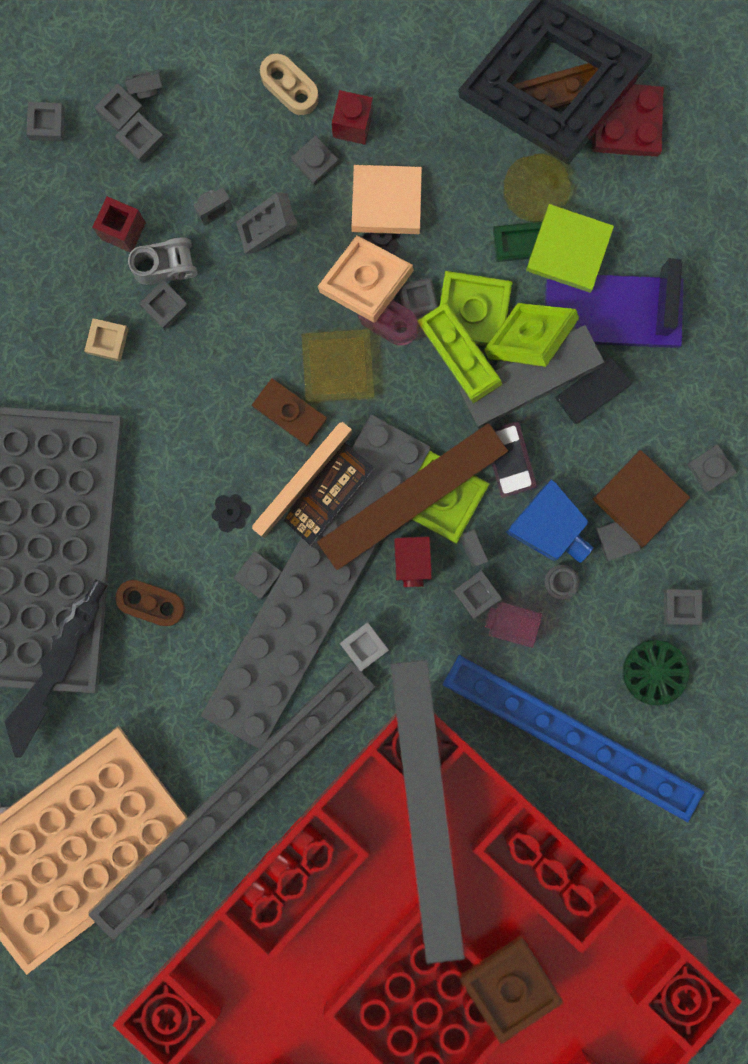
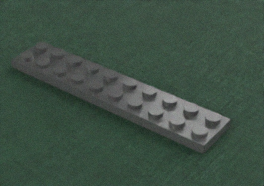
(305, 601)

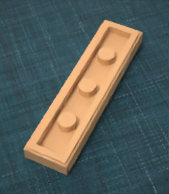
(302, 479)

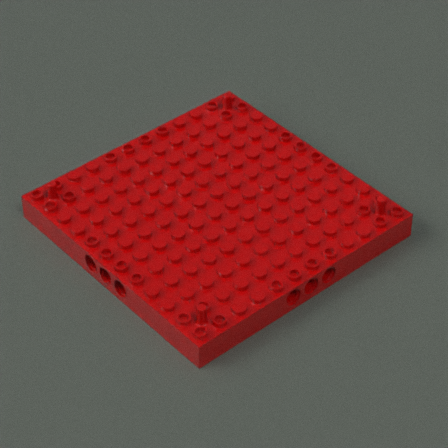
(329, 955)

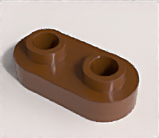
(151, 603)

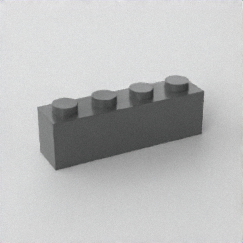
(529, 383)

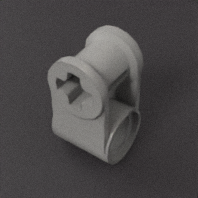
(165, 260)

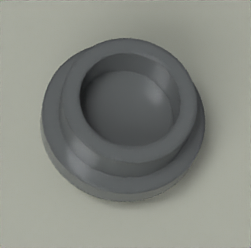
(561, 582)

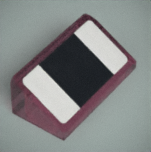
(513, 469)

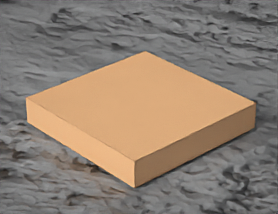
(386, 199)
(365, 278)

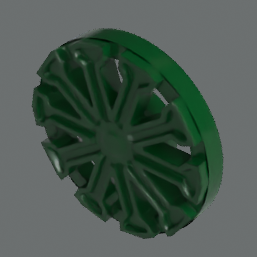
(655, 672)

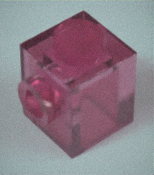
(513, 624)

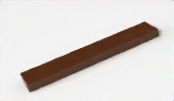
(412, 496)

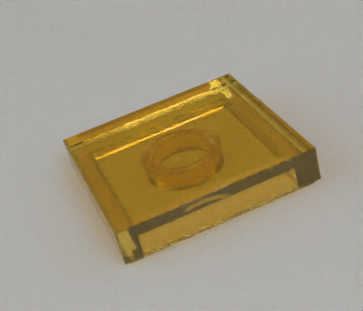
(337, 366)

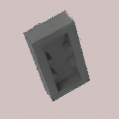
(267, 223)

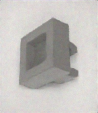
(364, 646)

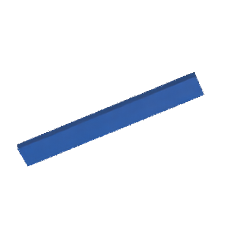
(573, 738)

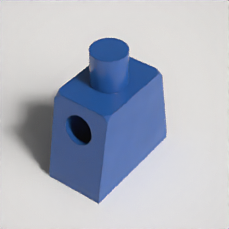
(552, 525)

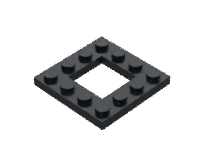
(563, 134)

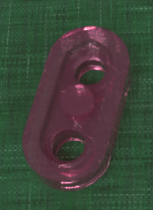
(390, 320)

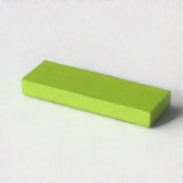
(459, 352)

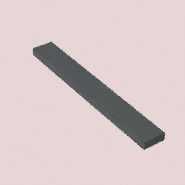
(427, 811)

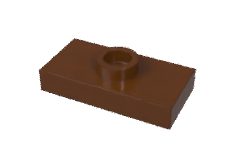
(289, 412)

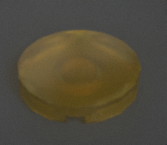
(526, 187)

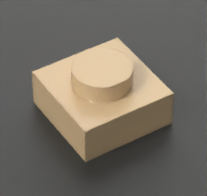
(106, 340)

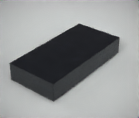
(669, 297)
(593, 391)

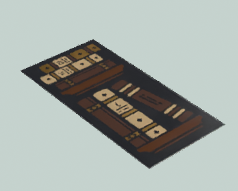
(328, 493)

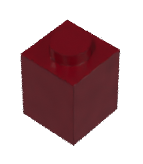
(352, 117)
(119, 224)
(412, 560)

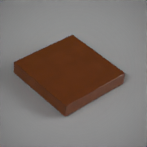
(641, 498)
(511, 989)

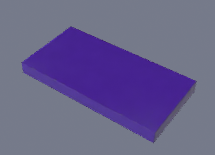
(618, 310)

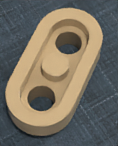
(290, 85)

